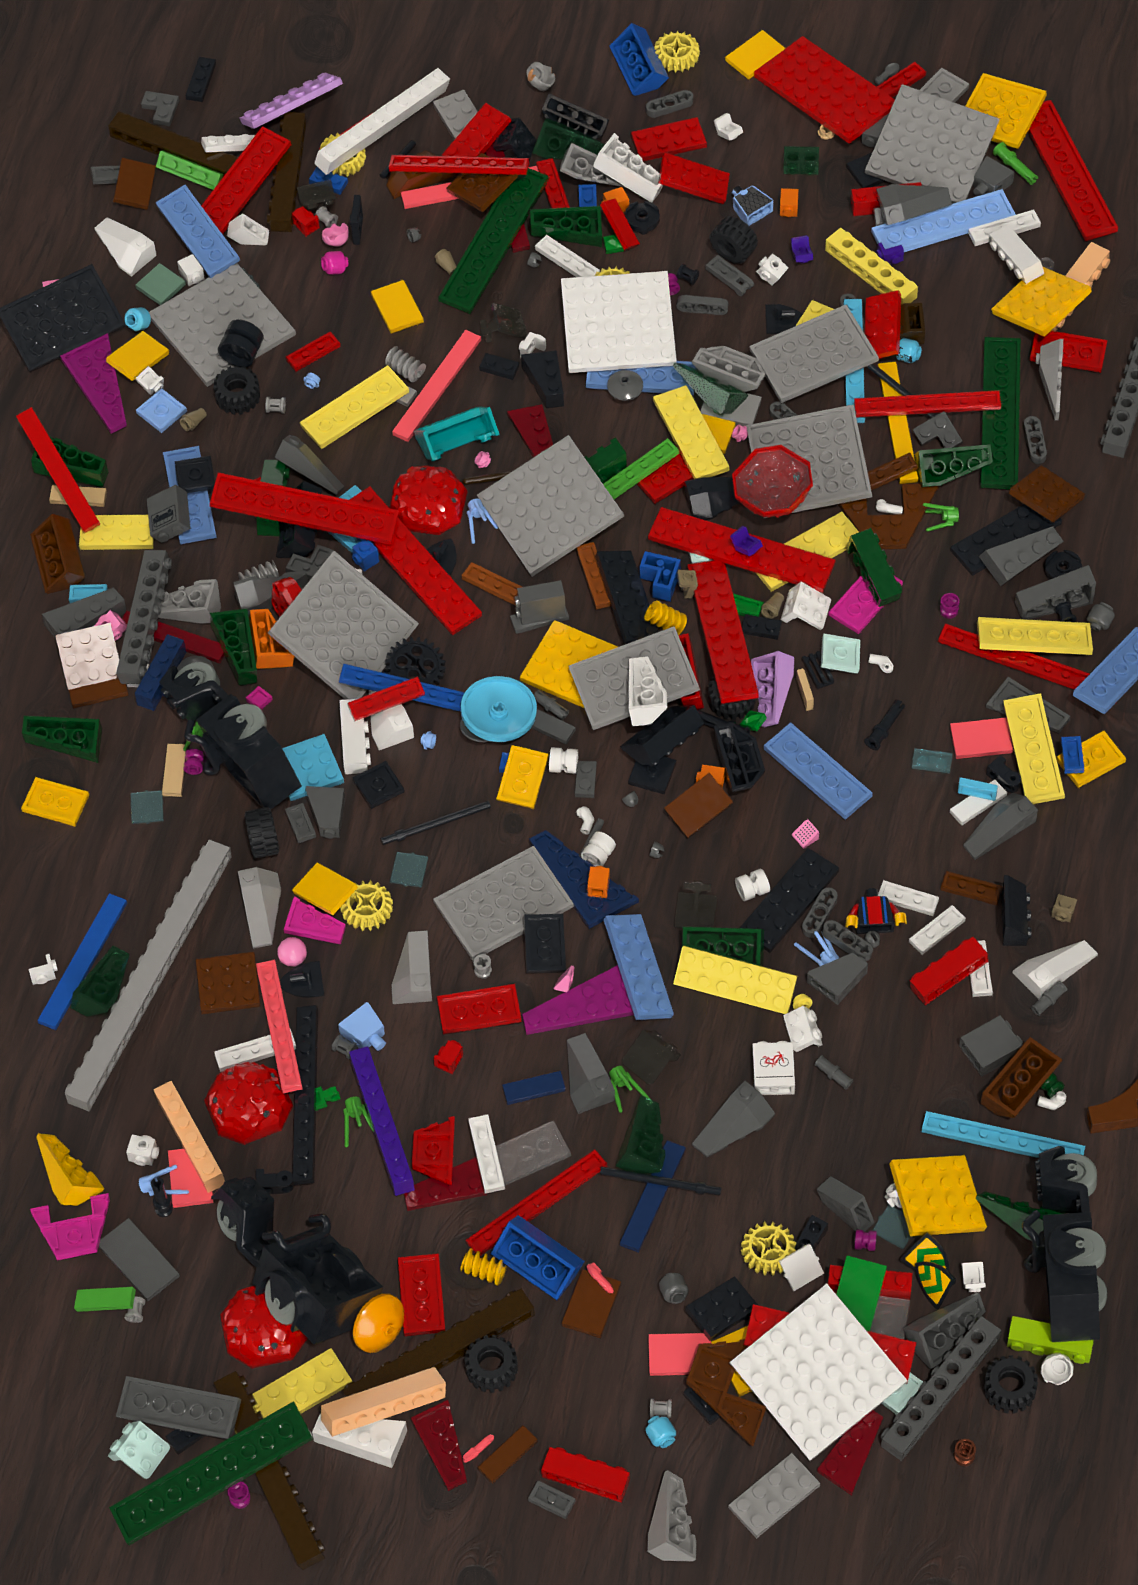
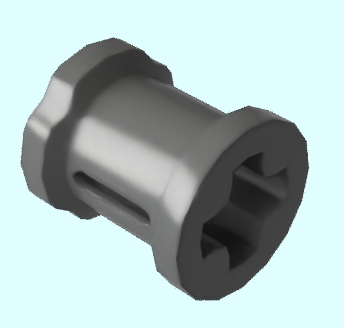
(343, 1046)

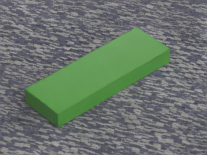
(105, 1299)

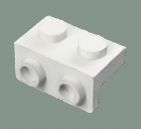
(803, 1028)

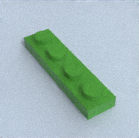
(188, 170)

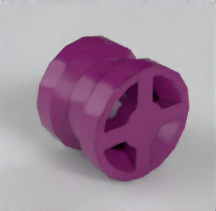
(674, 287)

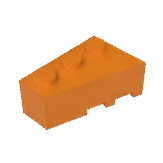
(266, 649)

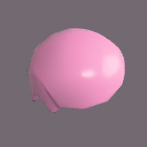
(335, 235)
(292, 952)

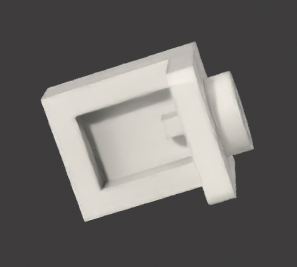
(726, 128)
(531, 342)
(150, 381)
(43, 973)
(973, 1276)

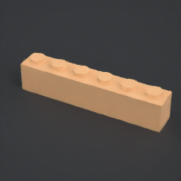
(1088, 268)
(189, 1136)
(383, 1401)

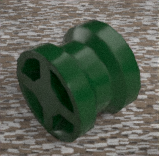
(1052, 1085)

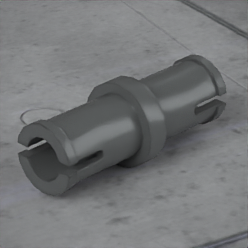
(551, 704)
(1049, 998)
(833, 1072)

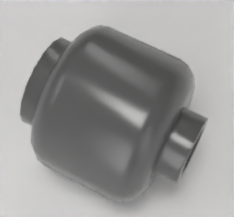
(1101, 616)
(673, 1288)

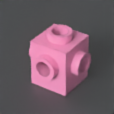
(117, 623)

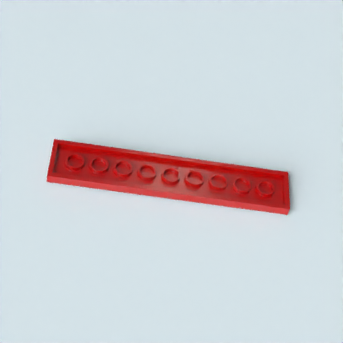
(1070, 174)
(304, 508)
(714, 542)
(424, 573)
(723, 633)

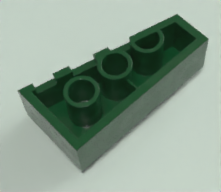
(568, 224)
(608, 460)
(82, 465)
(274, 473)
(66, 735)
(729, 942)

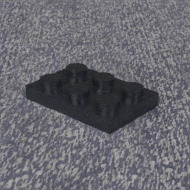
(544, 943)
(721, 1308)

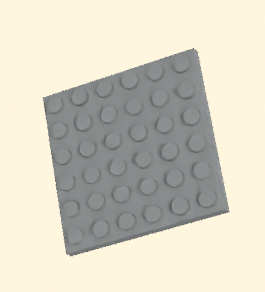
(932, 143)
(199, 317)
(832, 447)
(550, 505)
(341, 621)

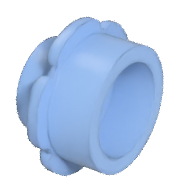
(311, 380)
(428, 740)

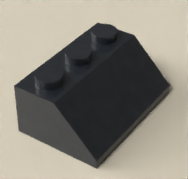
(1015, 912)

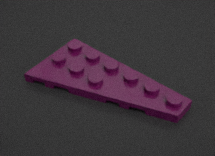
(97, 380)
(589, 1002)

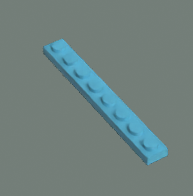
(855, 380)
(993, 1136)

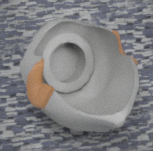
(540, 76)

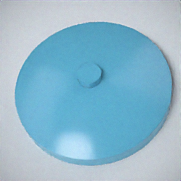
(498, 709)

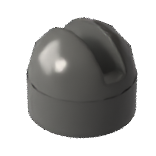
(413, 234)
(532, 261)
(631, 799)
(655, 850)
(868, 938)

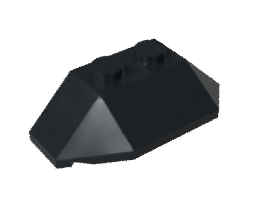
(574, 117)
(738, 756)

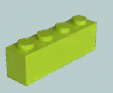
(1036, 1337)

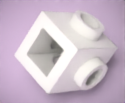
(771, 269)
(142, 1150)

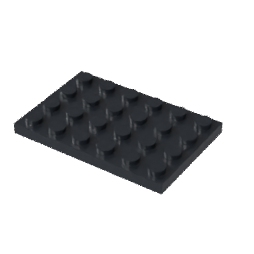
(60, 317)

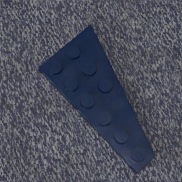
(573, 876)

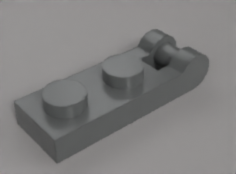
(729, 275)

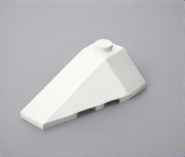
(127, 246)
(646, 692)
(391, 726)
(1047, 969)

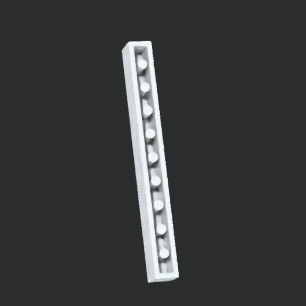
(381, 121)

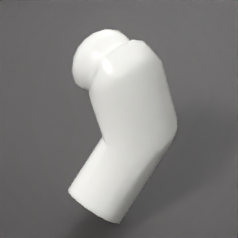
(882, 506)
(883, 661)
(587, 817)

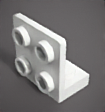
(807, 605)

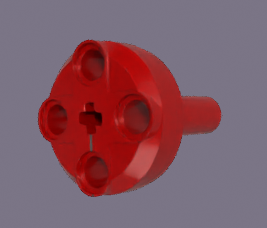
(283, 593)

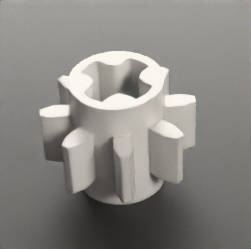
(892, 1196)

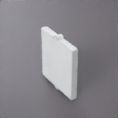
(801, 1267)

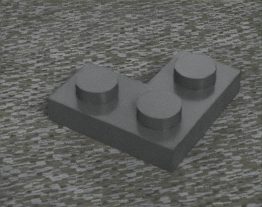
(163, 104)
(939, 427)
(311, 565)

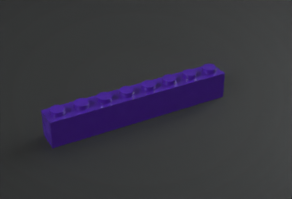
(381, 1121)

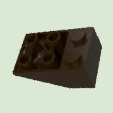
(912, 322)

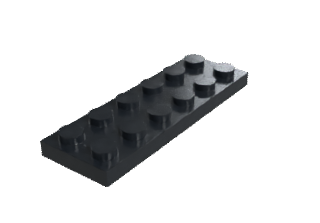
(1009, 527)
(625, 594)
(791, 897)

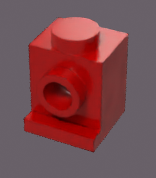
(305, 220)
(449, 1056)

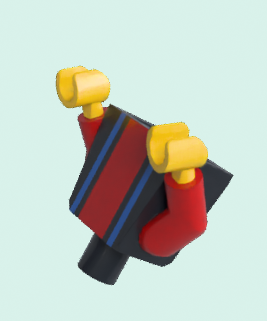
(874, 914)

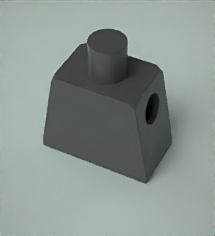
(992, 177)

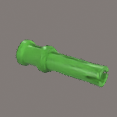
(1010, 158)

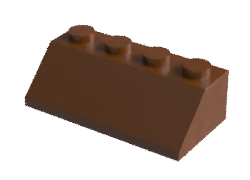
(57, 554)
(1020, 1079)

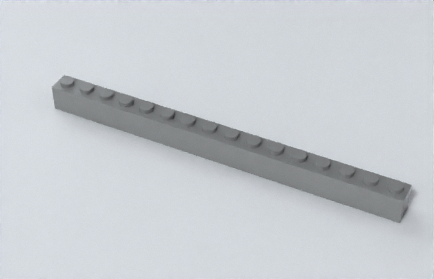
(148, 975)

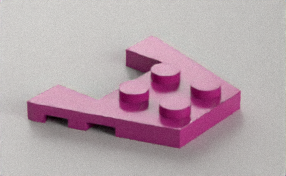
(75, 1235)

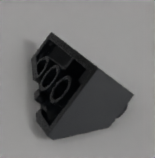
(710, 496)

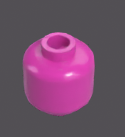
(334, 262)

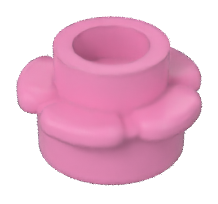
(740, 433)
(482, 459)

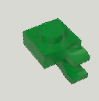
(330, 1094)

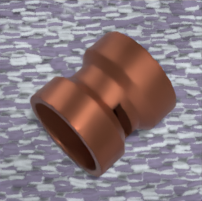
(961, 1455)

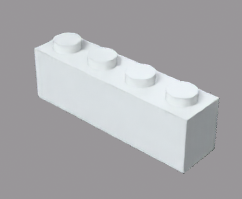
(1016, 254)
(354, 741)

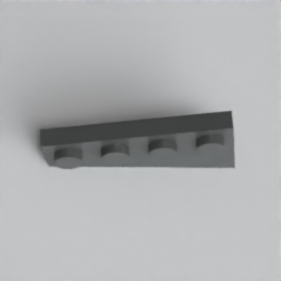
(1011, 689)

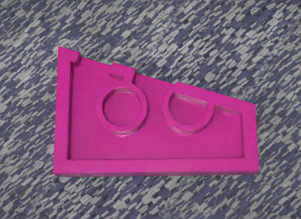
(310, 923)

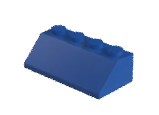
(638, 60)
(537, 1257)

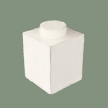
(190, 270)

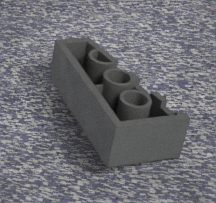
(1017, 555)
(1073, 587)
(83, 612)

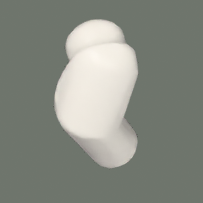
(1054, 1102)

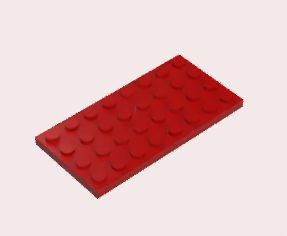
(825, 89)

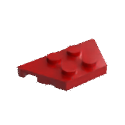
(434, 1150)

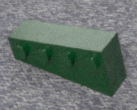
(874, 567)
(235, 639)

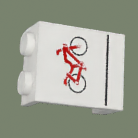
(774, 1068)

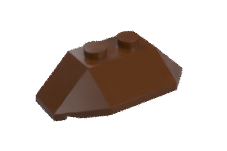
(408, 181)

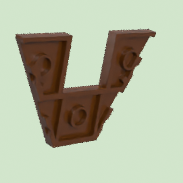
(896, 529)
(711, 1379)

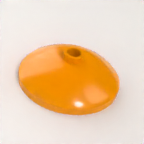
(378, 1323)

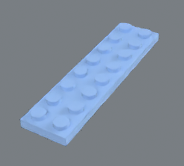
(944, 222)

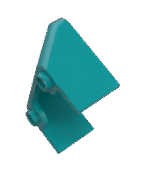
(456, 431)

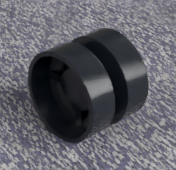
(240, 343)

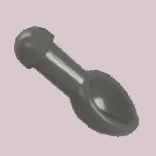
(890, 70)

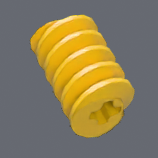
(665, 616)
(483, 1267)

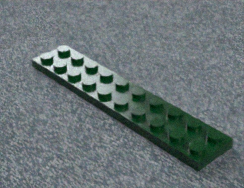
(492, 241)
(1002, 426)
(211, 1473)

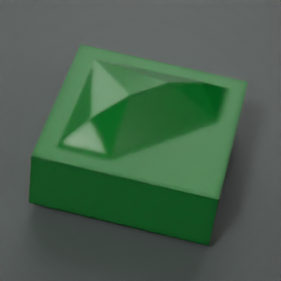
(612, 244)
(753, 720)

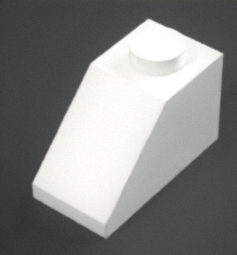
(247, 231)

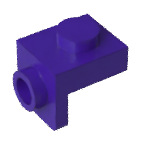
(800, 249)
(891, 255)
(744, 542)

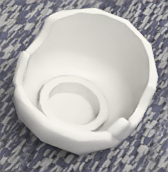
(1057, 1368)

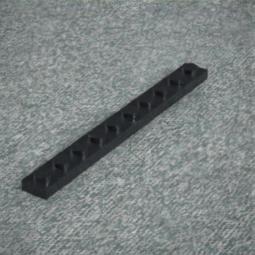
(306, 1098)

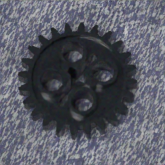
(428, 657)

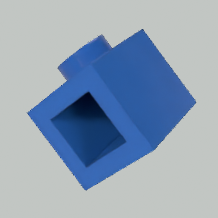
(365, 554)

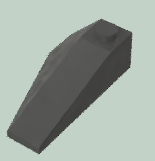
(1002, 822)

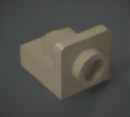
(687, 581)
(1064, 908)

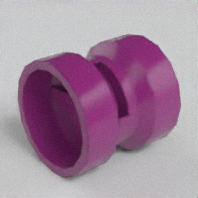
(949, 605)
(193, 761)
(865, 1240)
(237, 1491)

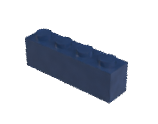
(169, 654)

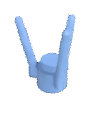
(477, 510)
(826, 956)
(145, 1182)

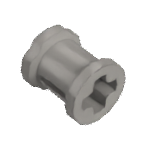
(326, 217)
(275, 405)
(482, 966)
(135, 1314)
(660, 1408)

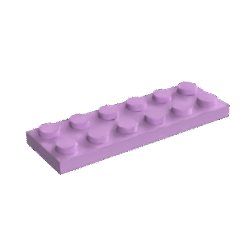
(294, 98)

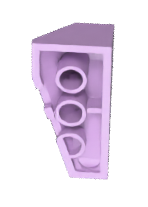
(773, 678)

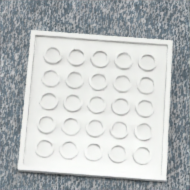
(618, 322)
(818, 1372)

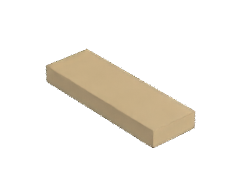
(94, 496)
(174, 770)

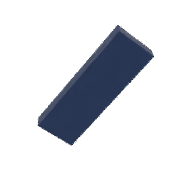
(533, 1087)

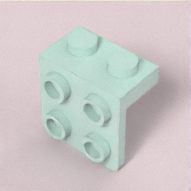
(139, 1449)

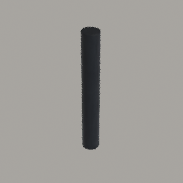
(404, 151)

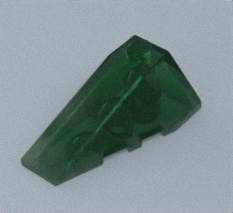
(557, 137)
(720, 397)
(101, 985)
(642, 1144)

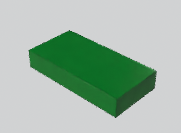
(747, 605)

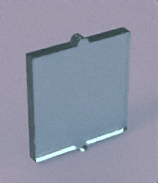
(147, 807)
(409, 869)
(893, 1227)

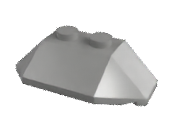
(730, 367)

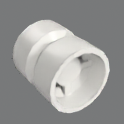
(563, 760)
(598, 849)
(754, 884)

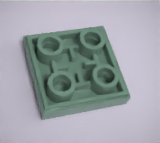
(160, 284)

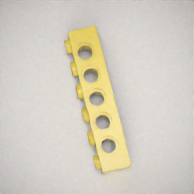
(869, 266)

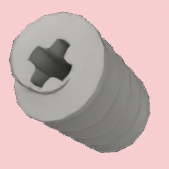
(404, 364)
(262, 571)

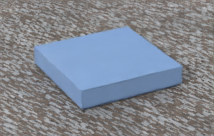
(161, 410)

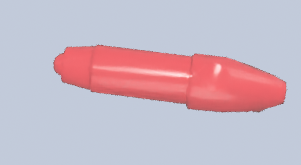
(596, 1274)
(474, 1451)

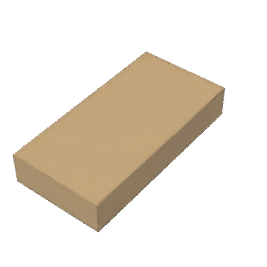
(805, 690)

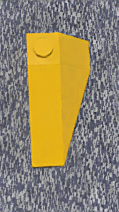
(67, 1177)

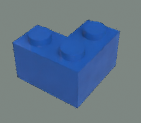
(662, 572)

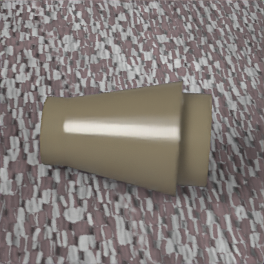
(446, 261)
(191, 420)
(771, 608)

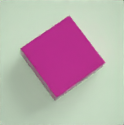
(259, 697)

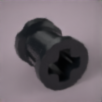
(687, 274)
(1065, 612)

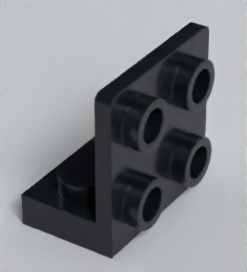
(517, 138)

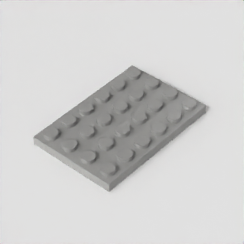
(814, 353)
(605, 677)
(493, 904)

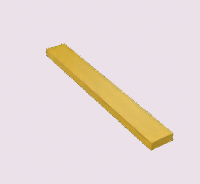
(898, 423)

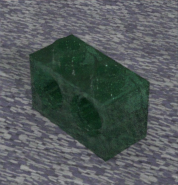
(801, 160)

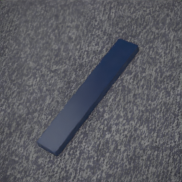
(651, 1200)

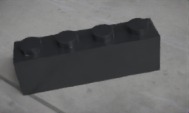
(296, 538)
(663, 734)

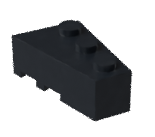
(545, 376)

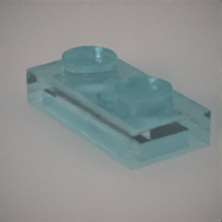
(932, 760)

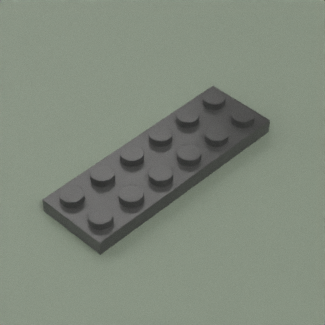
(178, 1408)

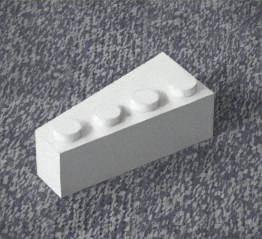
(628, 169)
(373, 1442)

